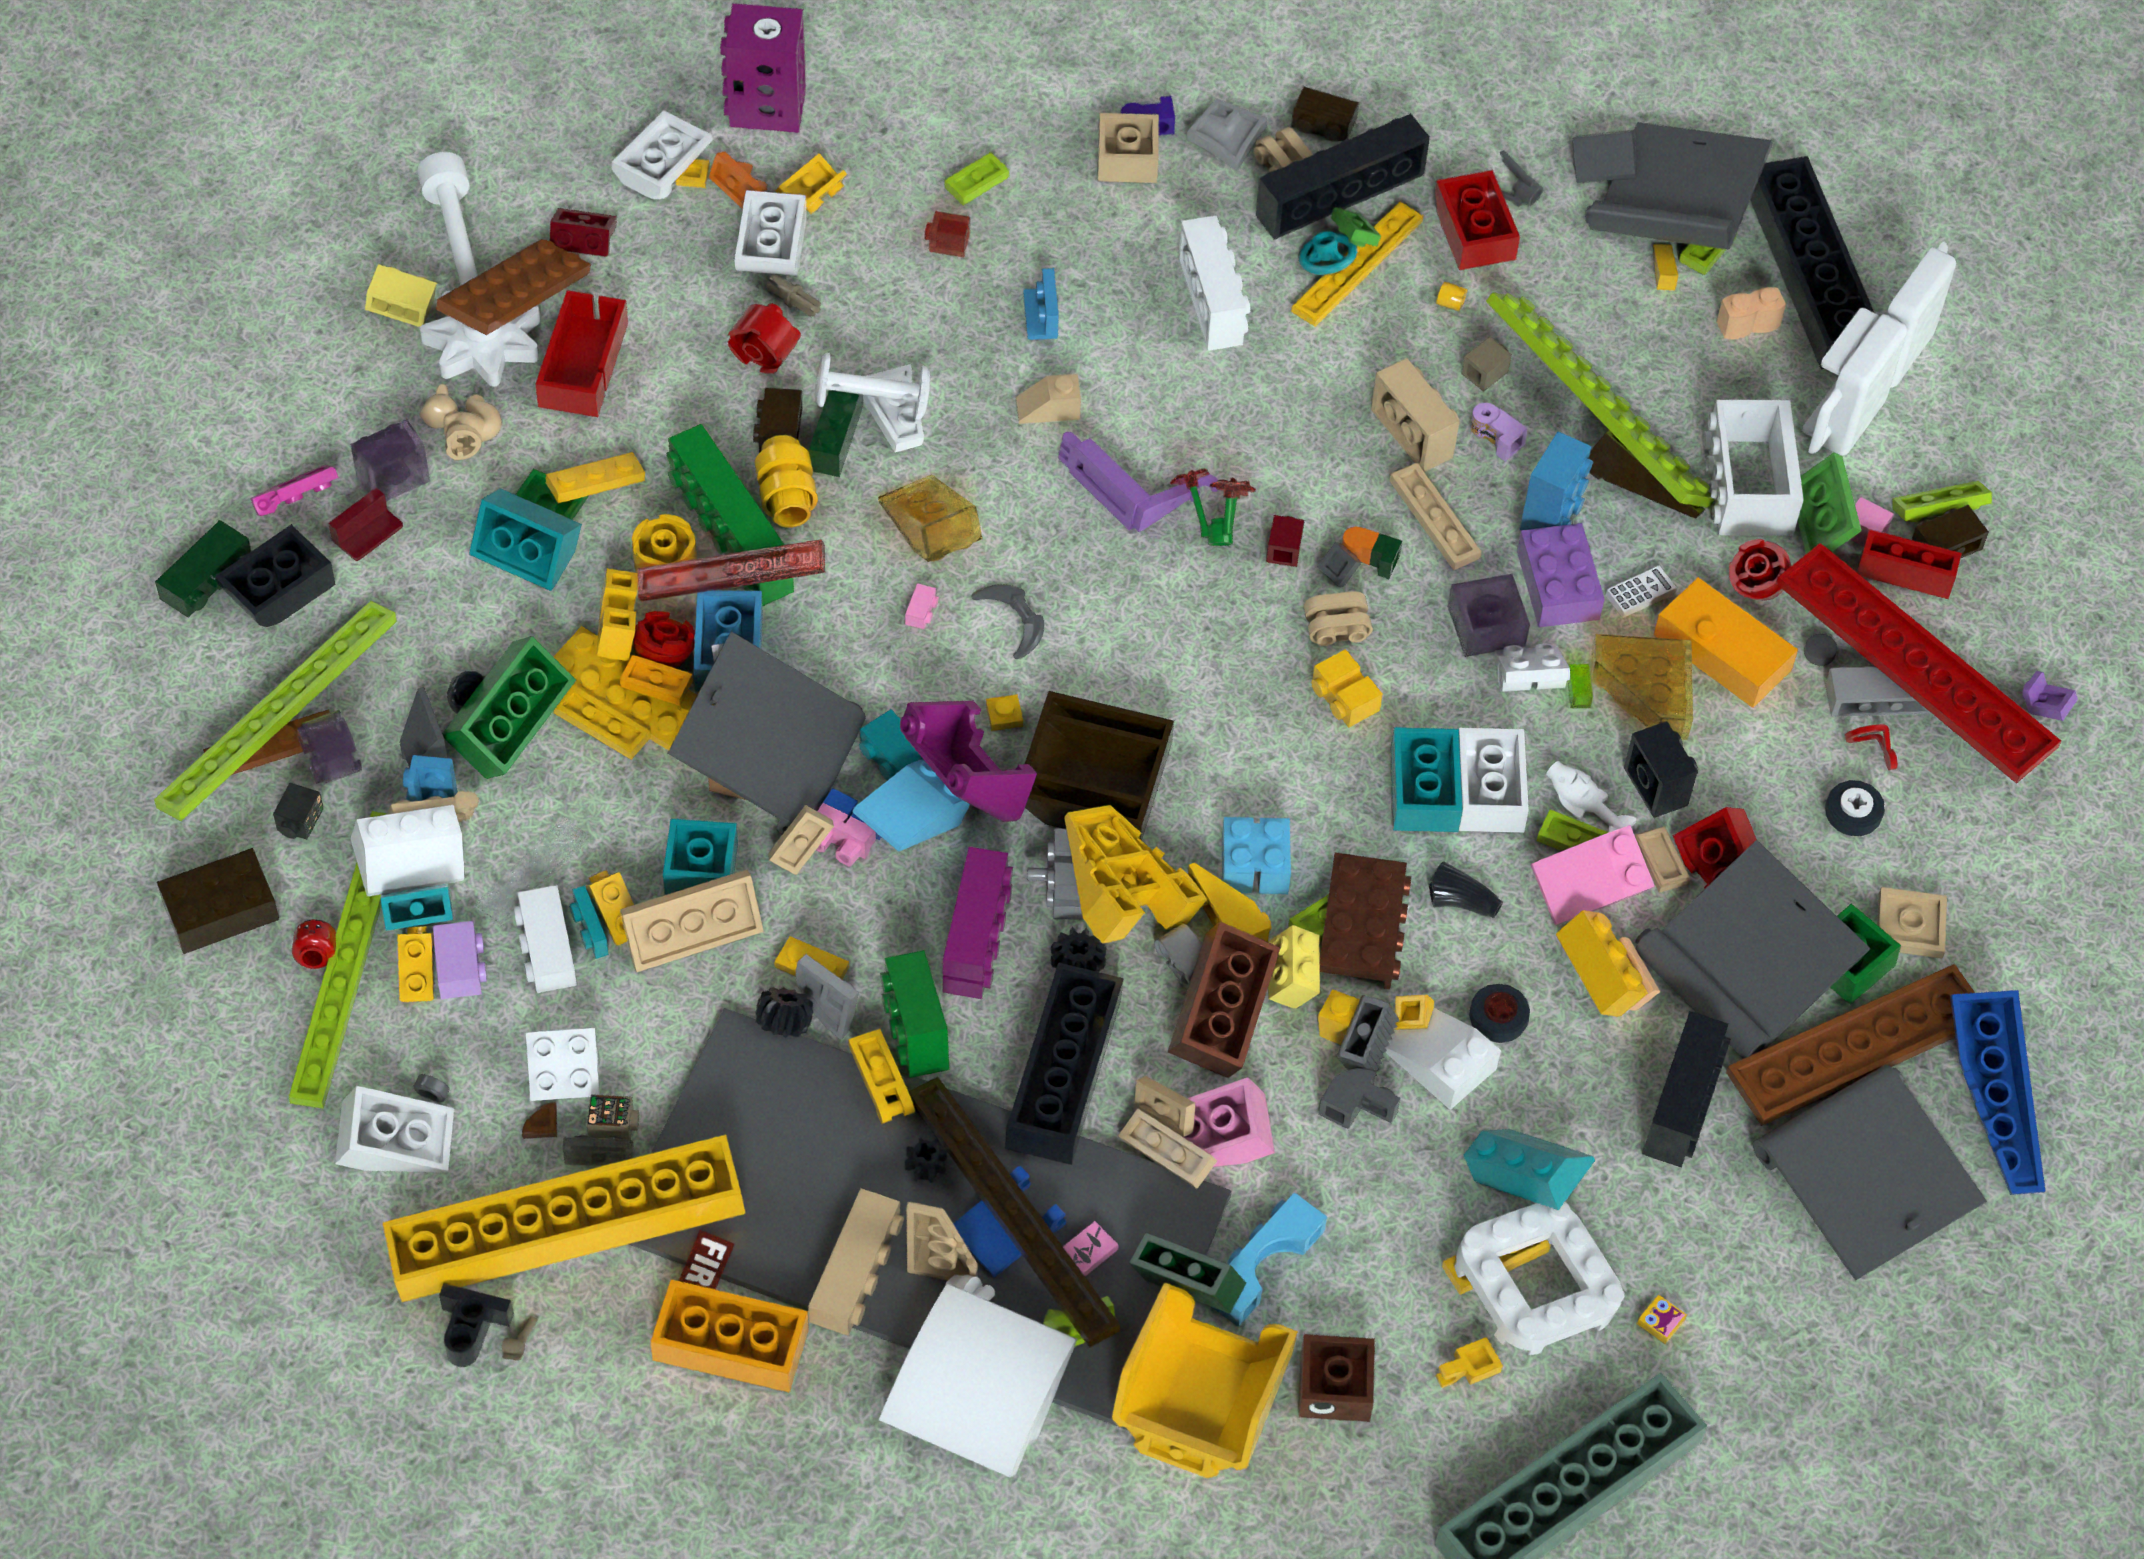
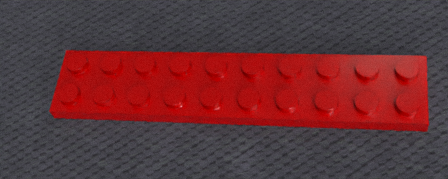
(1919, 663)

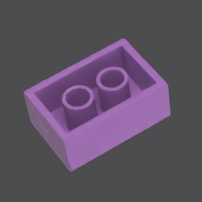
(1560, 575)

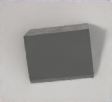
(1605, 156)

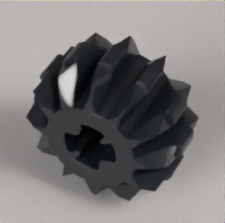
(1079, 951)
(784, 1012)

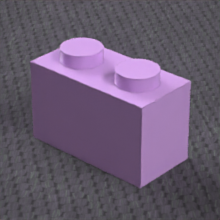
(457, 959)

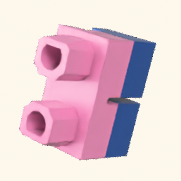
(849, 831)

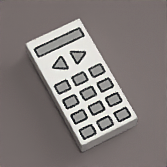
(1641, 591)

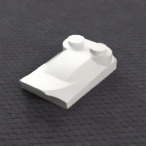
(660, 155)

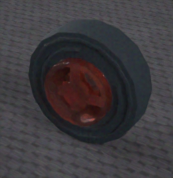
(1497, 1001)

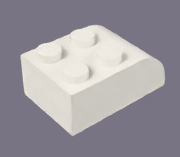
(771, 233)
(1493, 780)

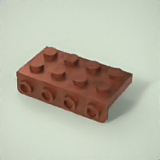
(1365, 918)

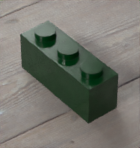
(835, 432)
(192, 576)
(1200, 1275)

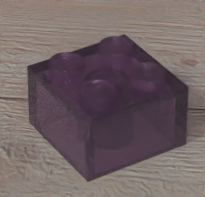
(391, 460)
(1488, 614)

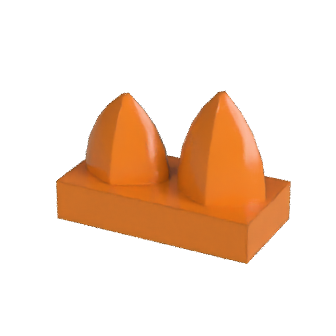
(734, 177)

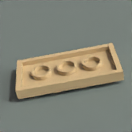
(691, 920)

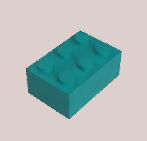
(1426, 779)

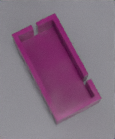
(977, 923)

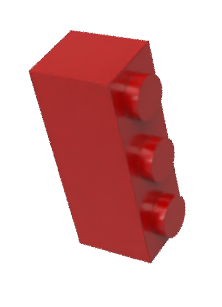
(1909, 564)

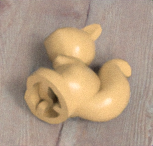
(462, 430)

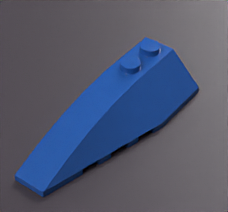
(1998, 1076)

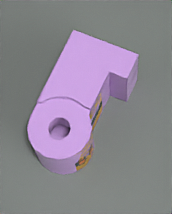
(1499, 429)

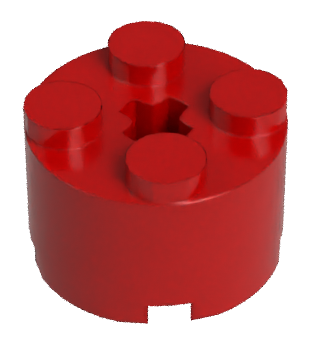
(763, 337)

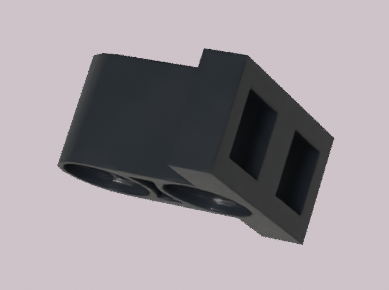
(471, 1330)

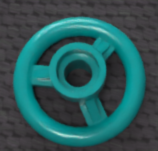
(1326, 249)

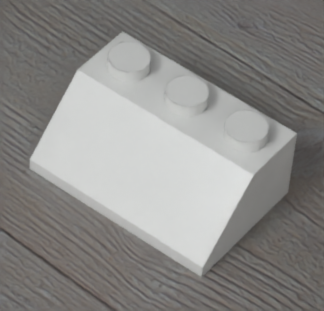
(409, 850)

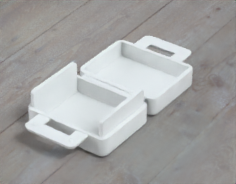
(1877, 353)

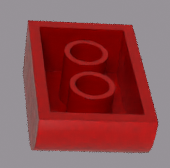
(1476, 220)

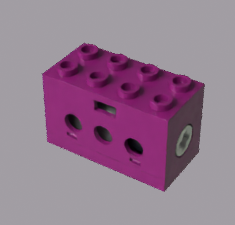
(764, 67)

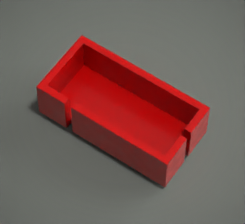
(581, 354)

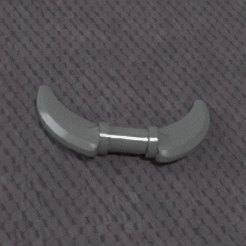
(1015, 598)

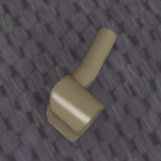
(515, 1348)

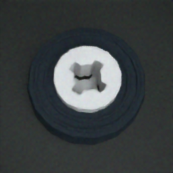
(1843, 811)

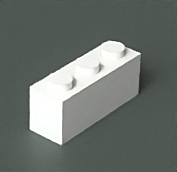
(545, 939)

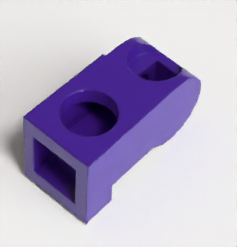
(1164, 109)

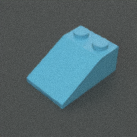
(911, 807)

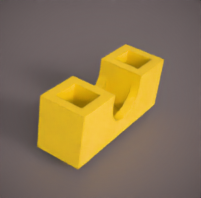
(617, 615)

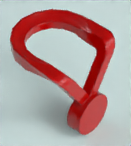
(1889, 754)

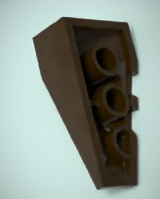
(1620, 467)

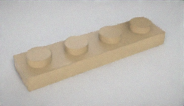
(1435, 516)

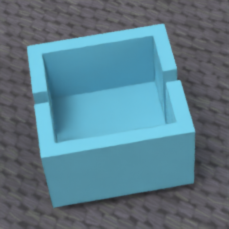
(1256, 848)

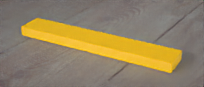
(1335, 287)

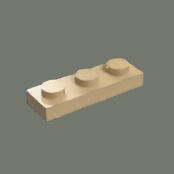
(1167, 1148)

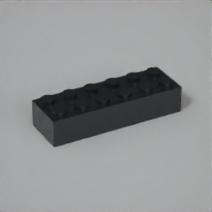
(1342, 176)
(1064, 1063)

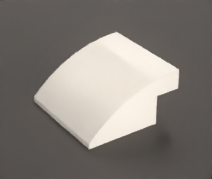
(978, 1380)

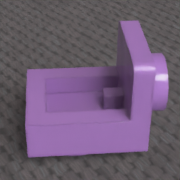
(2047, 699)

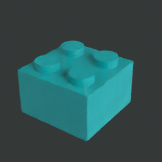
(698, 853)

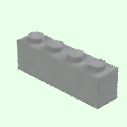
(1867, 693)

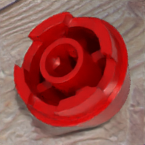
(1756, 569)
(663, 639)

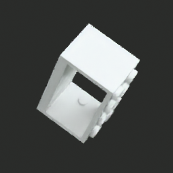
(1754, 422)

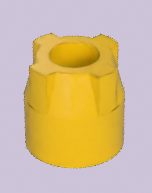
(1451, 296)

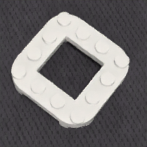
(1549, 1323)

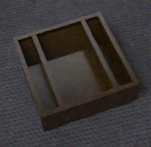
(1096, 758)

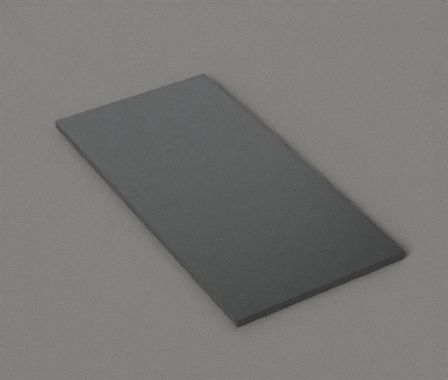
(812, 1138)

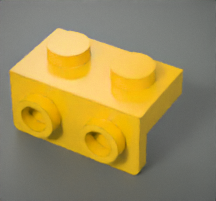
(815, 181)

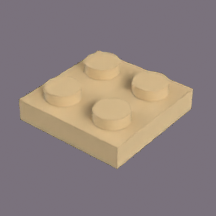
(1914, 920)

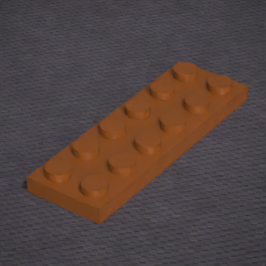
(513, 286)

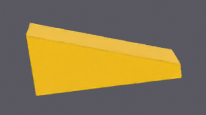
(1665, 267)

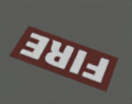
(706, 1260)

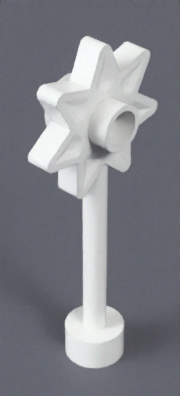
(464, 348)

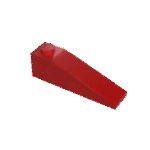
(1715, 842)

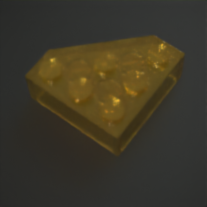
(1647, 678)

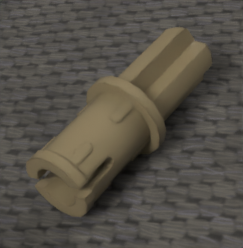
(794, 295)

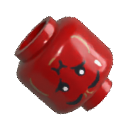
(313, 943)

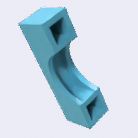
(1292, 1228)

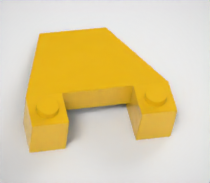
(1122, 873)

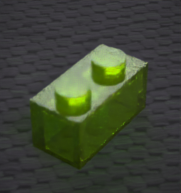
(1580, 686)

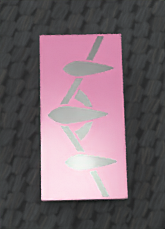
(1091, 1248)

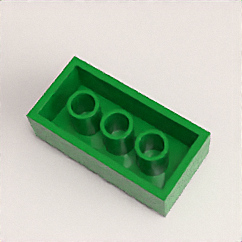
(508, 707)

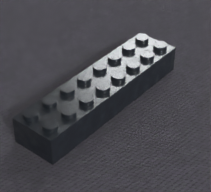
(1808, 251)

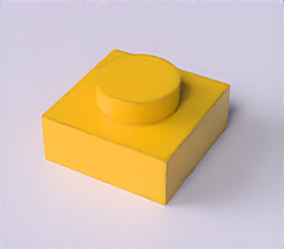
(1004, 712)

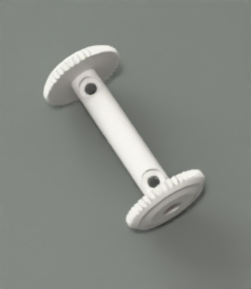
(873, 386)

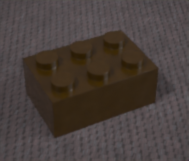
(218, 900)

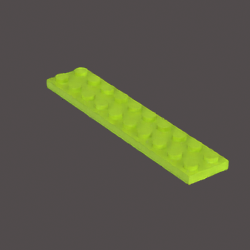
(1596, 395)

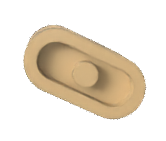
(1281, 152)
(1338, 618)

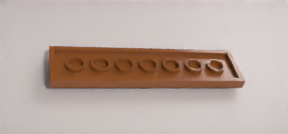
(1849, 1046)

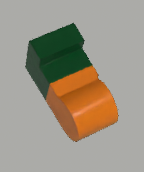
(1373, 549)

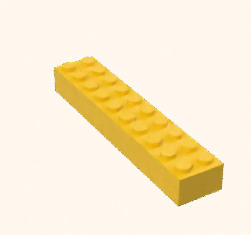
(563, 1218)

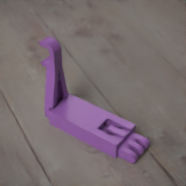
(1117, 489)

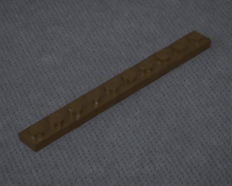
(1014, 1212)

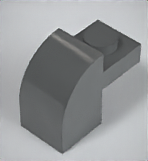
(1356, 1091)

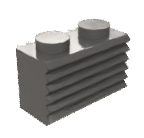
(1368, 1034)

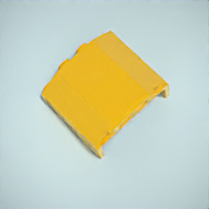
(1199, 1390)

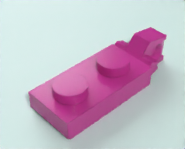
(292, 489)

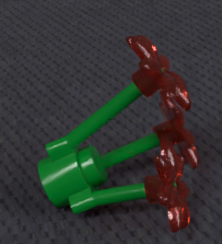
(1221, 529)

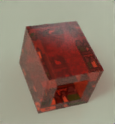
(948, 234)

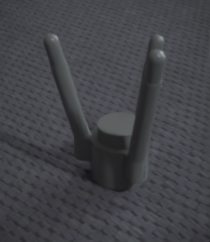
(1525, 188)

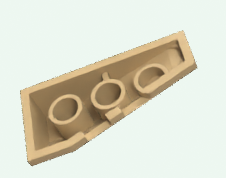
(935, 1245)

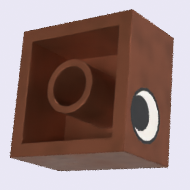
(1336, 1377)

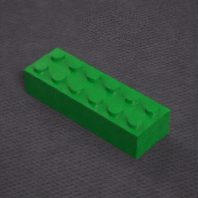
(722, 502)

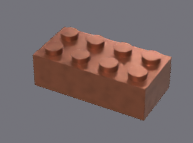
(1224, 1000)

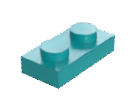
(584, 911)

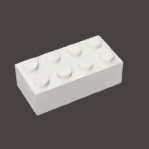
(1213, 282)

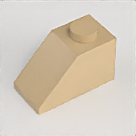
(1050, 400)

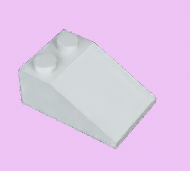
(1445, 1057)
(393, 1133)

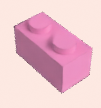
(920, 606)

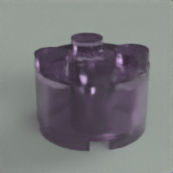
(329, 746)

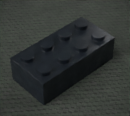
(1688, 1090)

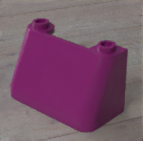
(950, 745)

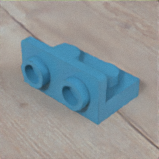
(1042, 308)
(429, 778)

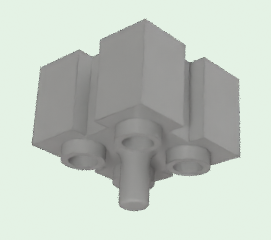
(1060, 878)

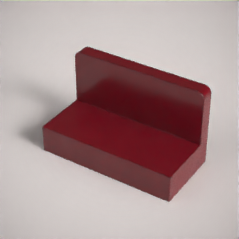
(364, 525)

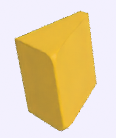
(1413, 1011)

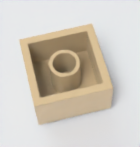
(1128, 147)

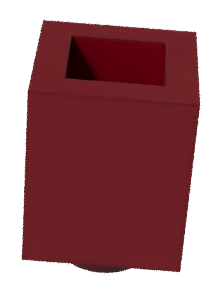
(1285, 540)

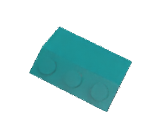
(524, 538)
(1526, 1166)

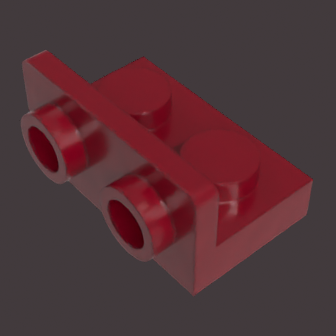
(582, 231)

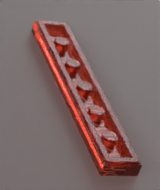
(731, 570)

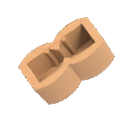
(1749, 313)

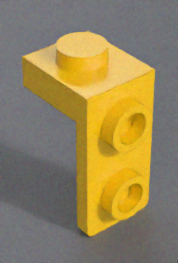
(610, 896)
(416, 965)

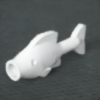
(1580, 795)

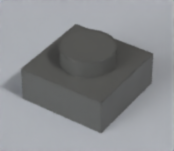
(1339, 564)

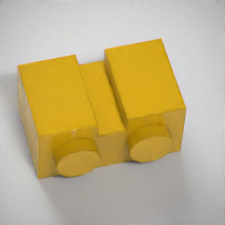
(1346, 689)

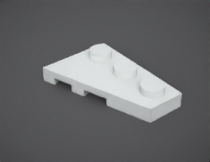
(896, 416)

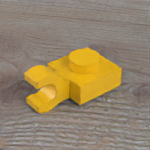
(1473, 1361)

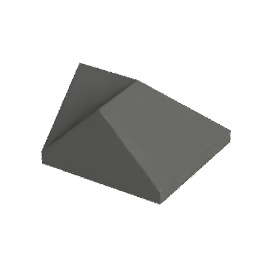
(422, 732)

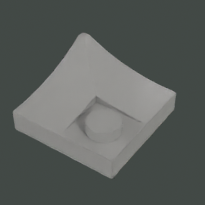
(1227, 132)
(832, 997)

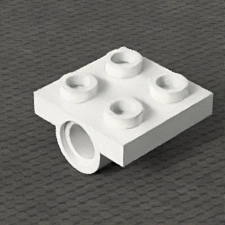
(1521, 666)
(562, 1063)

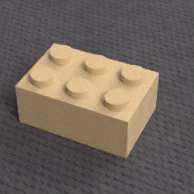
(1415, 414)

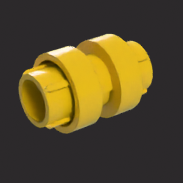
(786, 481)

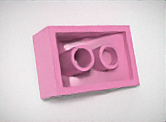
(1592, 875)
(1232, 1123)

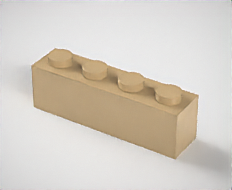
(855, 1262)

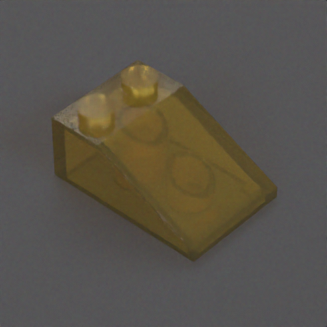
(932, 517)

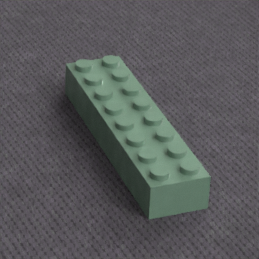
(1577, 1478)

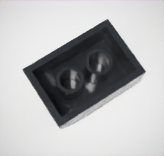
(278, 577)

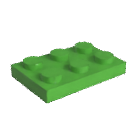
(1827, 506)

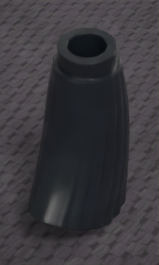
(1457, 889)

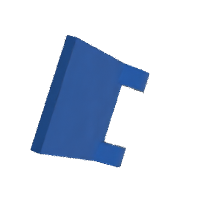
(987, 1238)

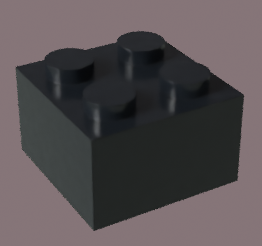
(1661, 769)

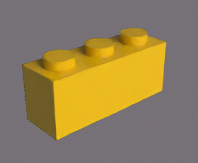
(1602, 963)

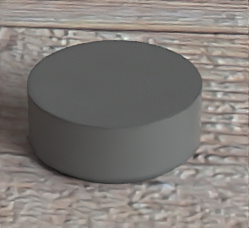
(1820, 649)
(431, 1088)

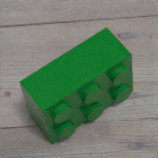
(915, 1014)

